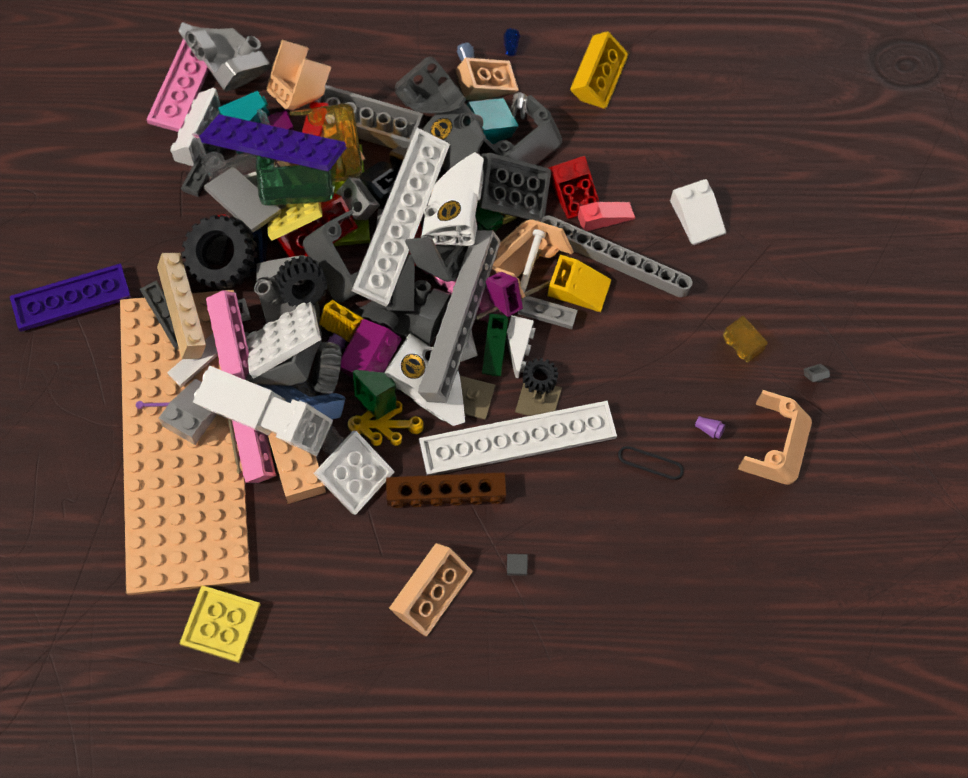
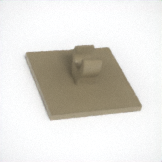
(476, 397)
(536, 403)

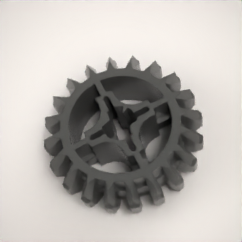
(326, 368)

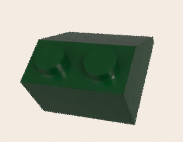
(375, 392)

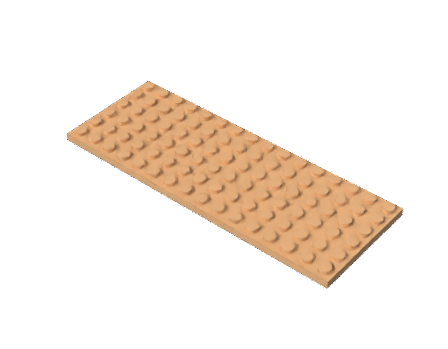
(178, 496)

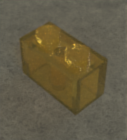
(744, 339)

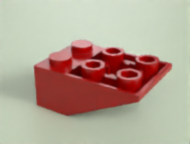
(573, 185)

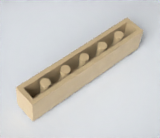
(181, 306)

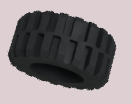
(197, 246)

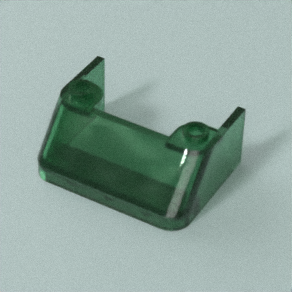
(293, 183)

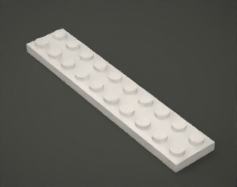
(400, 217)
(517, 438)

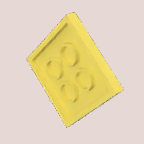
(293, 217)
(220, 624)

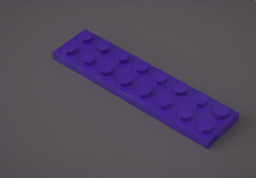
(273, 142)

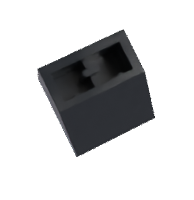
(380, 179)

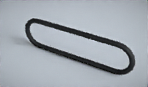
(653, 455)

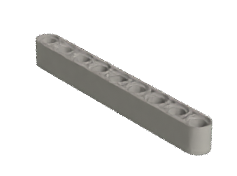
(624, 257)

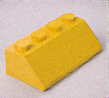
(599, 70)

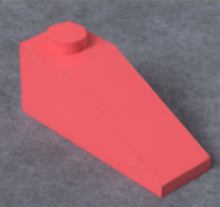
(604, 214)

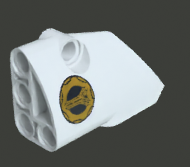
(453, 204)
(408, 371)

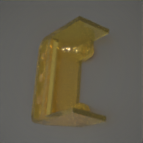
(339, 125)

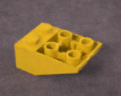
(578, 284)

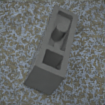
(403, 294)

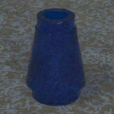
(511, 41)

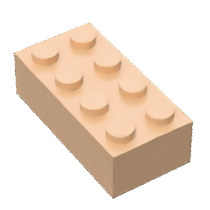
(296, 470)

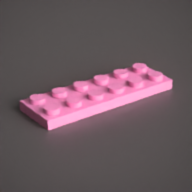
(178, 90)

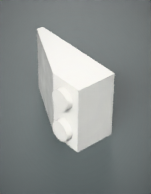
(698, 211)

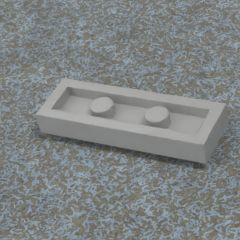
(548, 312)

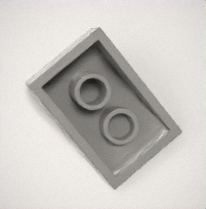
(186, 417)

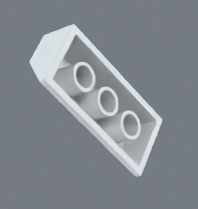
(203, 112)

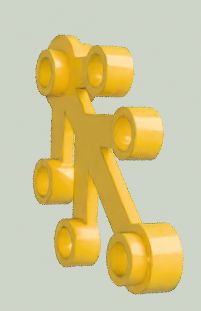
(383, 425)

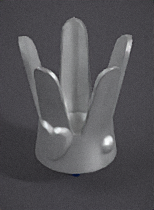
(519, 101)

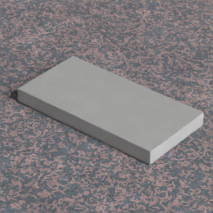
(241, 199)

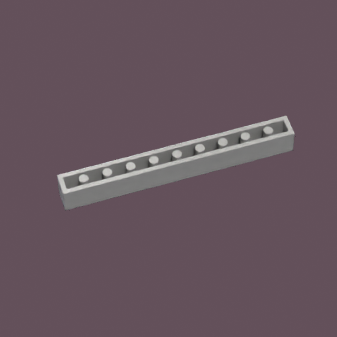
(459, 318)

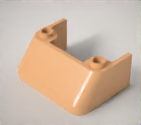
(296, 79)
(515, 248)
(784, 465)

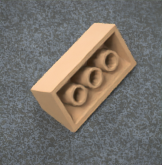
(431, 589)

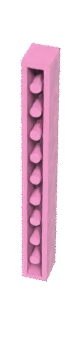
(233, 355)

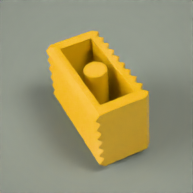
(339, 320)

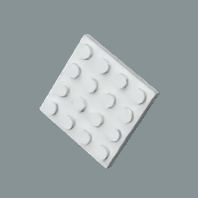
(282, 339)

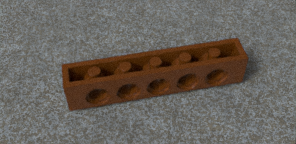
(455, 483)

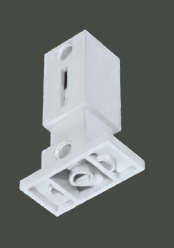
(262, 410)

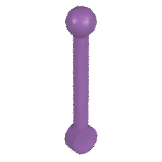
(140, 405)

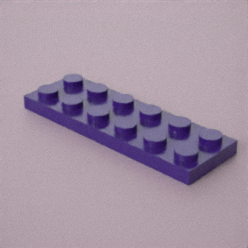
(70, 297)

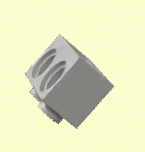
(360, 201)

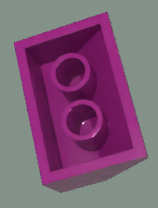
(369, 349)

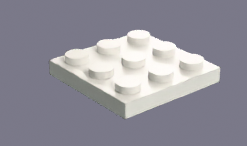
(354, 472)

